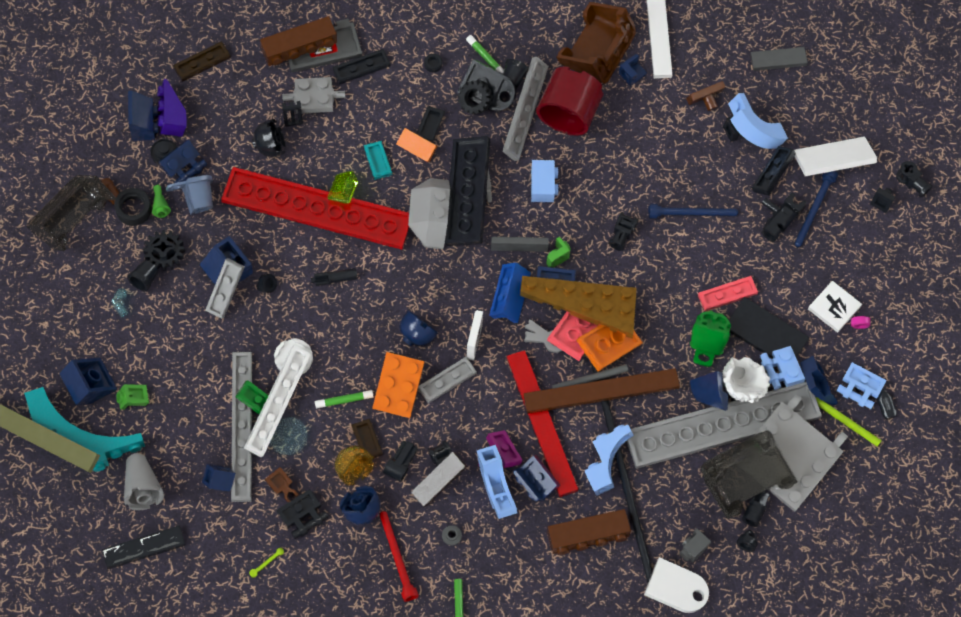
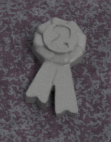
(539, 336)

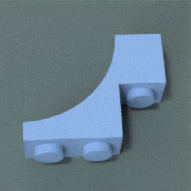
(606, 445)

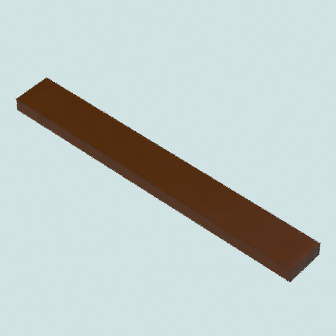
(601, 390)

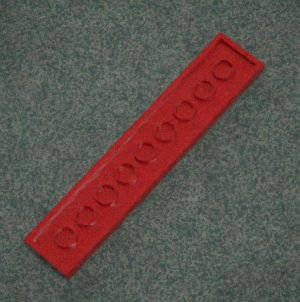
(313, 208)

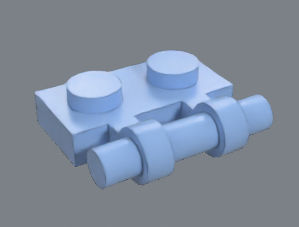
(787, 365)
(864, 381)

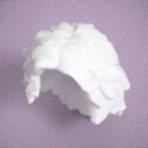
(745, 380)

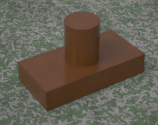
(707, 95)

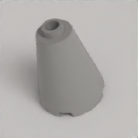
(141, 484)

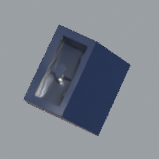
(216, 257)

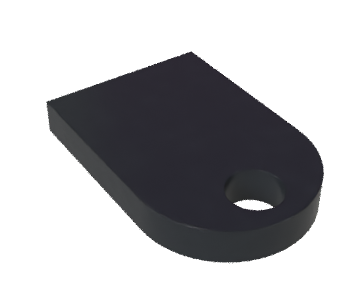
(495, 80)

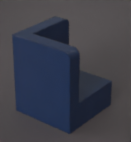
(631, 70)
(218, 477)

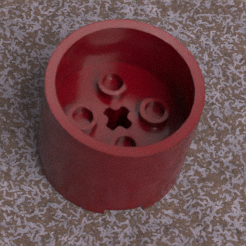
(570, 101)

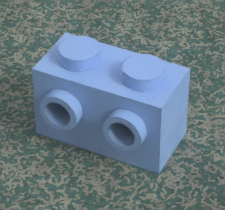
(543, 181)

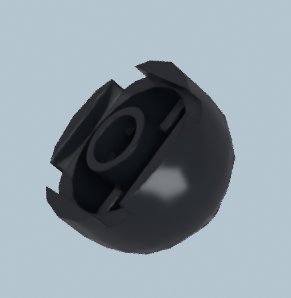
(269, 139)

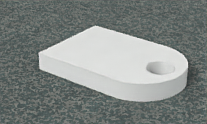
(675, 587)

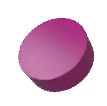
(860, 322)

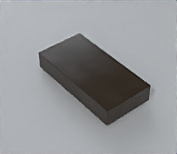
(366, 437)

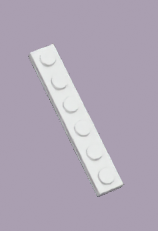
(277, 401)

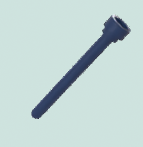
(828, 179)
(656, 211)

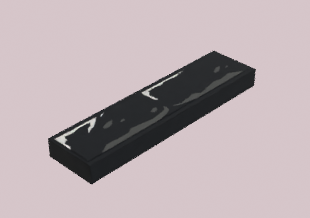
(143, 547)

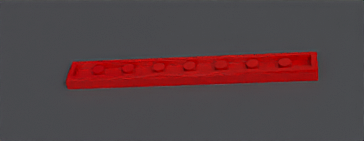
(543, 426)

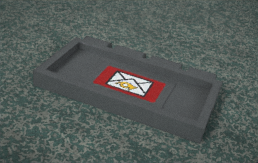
(345, 49)

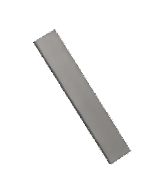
(525, 109)

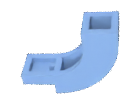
(752, 127)
(495, 482)

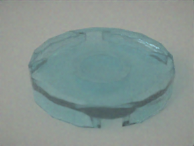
(289, 442)

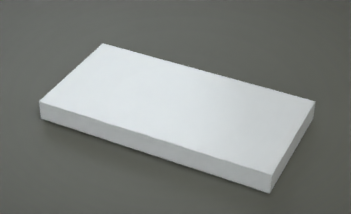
(835, 156)

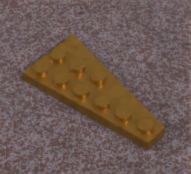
(591, 302)

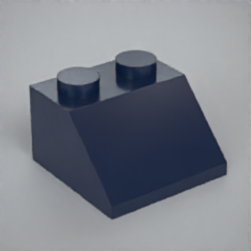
(142, 117)
(87, 380)

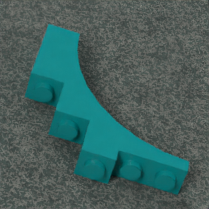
(46, 415)

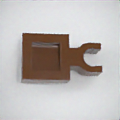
(280, 482)

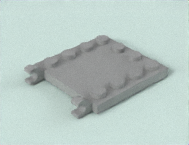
(805, 450)

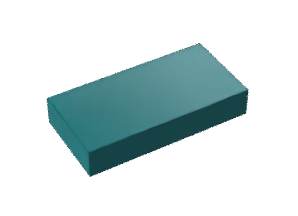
(377, 160)

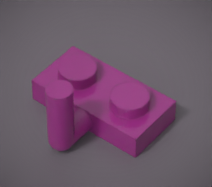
(505, 447)

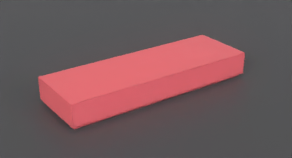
(727, 293)

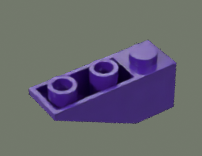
(172, 113)

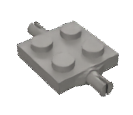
(314, 94)

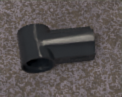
(398, 465)

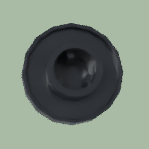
(161, 149)

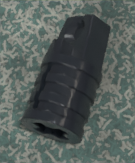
(755, 509)

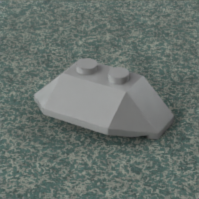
(430, 212)

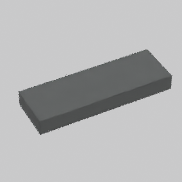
(778, 58)
(519, 244)

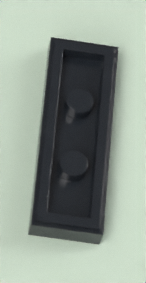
(361, 66)
(773, 170)

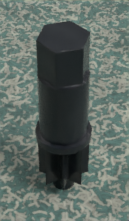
(335, 276)

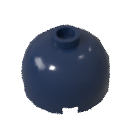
(415, 330)
(361, 505)

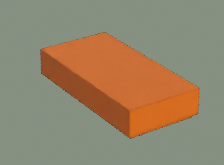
(416, 145)

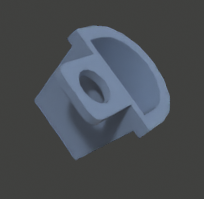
(196, 192)

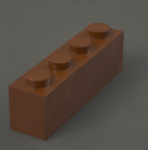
(298, 41)
(588, 531)

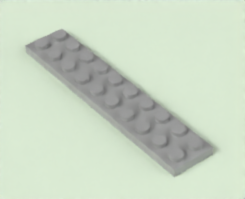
(714, 426)

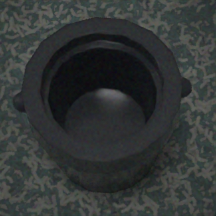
(515, 70)
(143, 275)

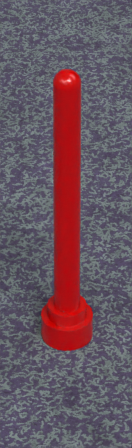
(408, 592)

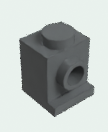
(694, 546)

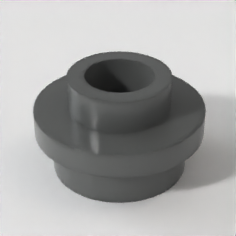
(451, 541)

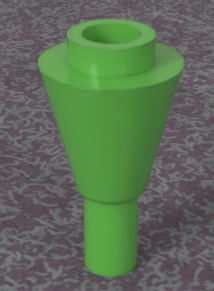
(160, 205)

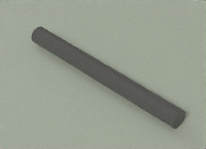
(594, 377)

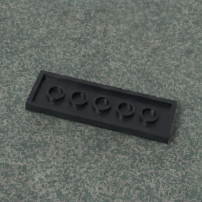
(467, 191)

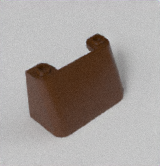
(601, 43)

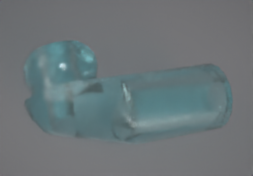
(118, 302)

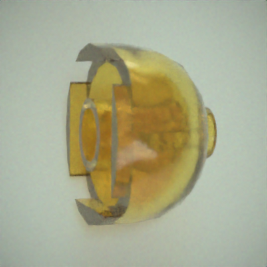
(353, 463)

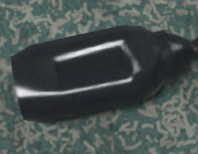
(886, 405)

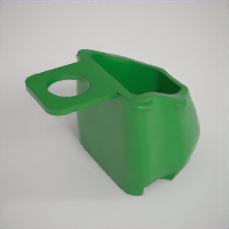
(709, 336)

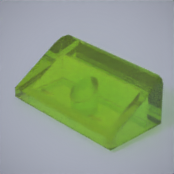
(343, 187)

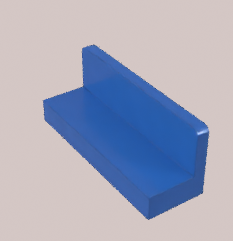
(507, 296)

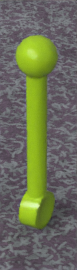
(254, 572)

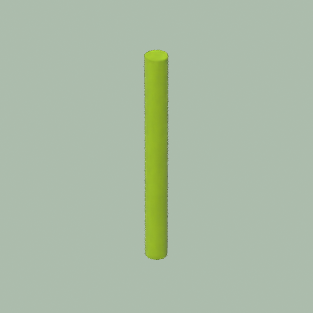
(848, 422)

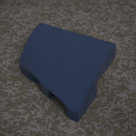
(817, 380)
(709, 391)

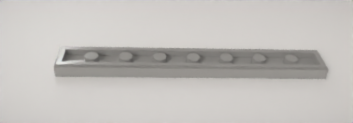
(241, 429)

